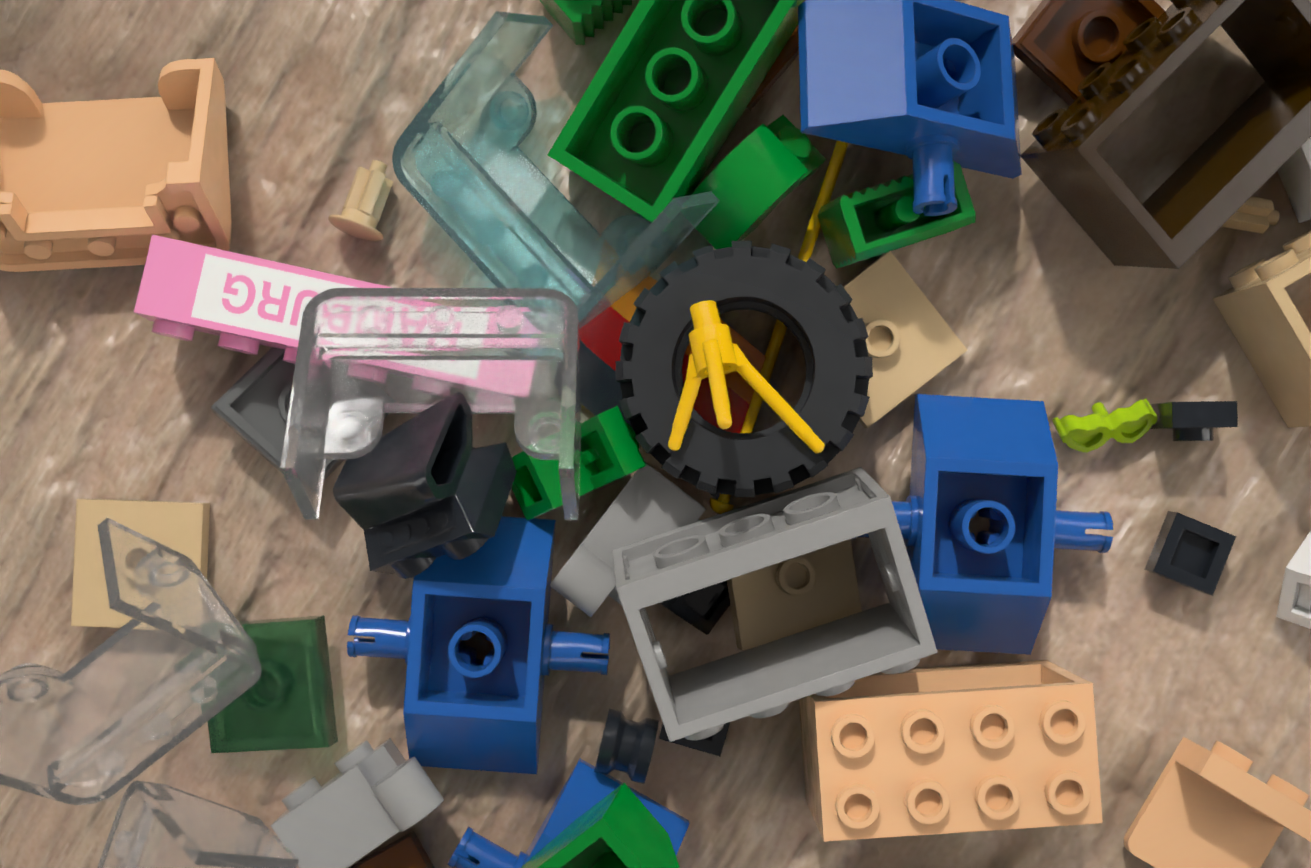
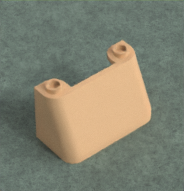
(104, 175)

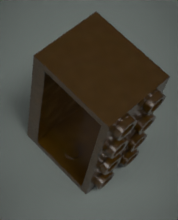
(1221, 171)

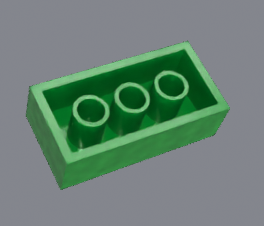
(671, 96)

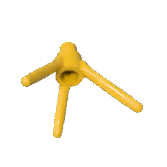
(713, 357)

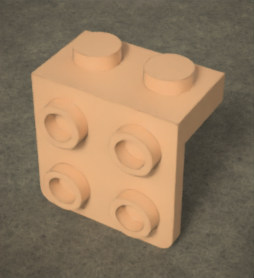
(1214, 812)

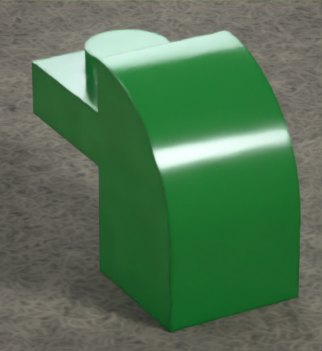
(756, 180)
(605, 455)

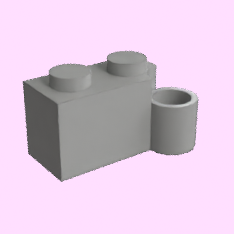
(641, 510)
(357, 808)

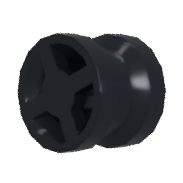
(626, 746)

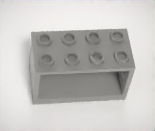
(803, 664)

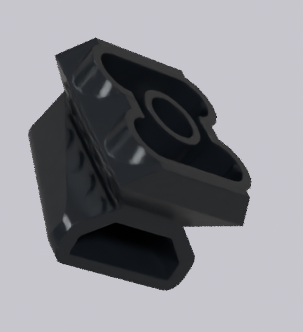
(427, 490)

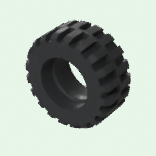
(763, 282)

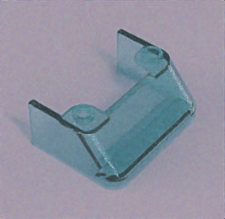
(497, 205)

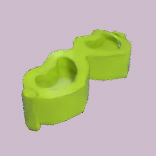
(1096, 429)

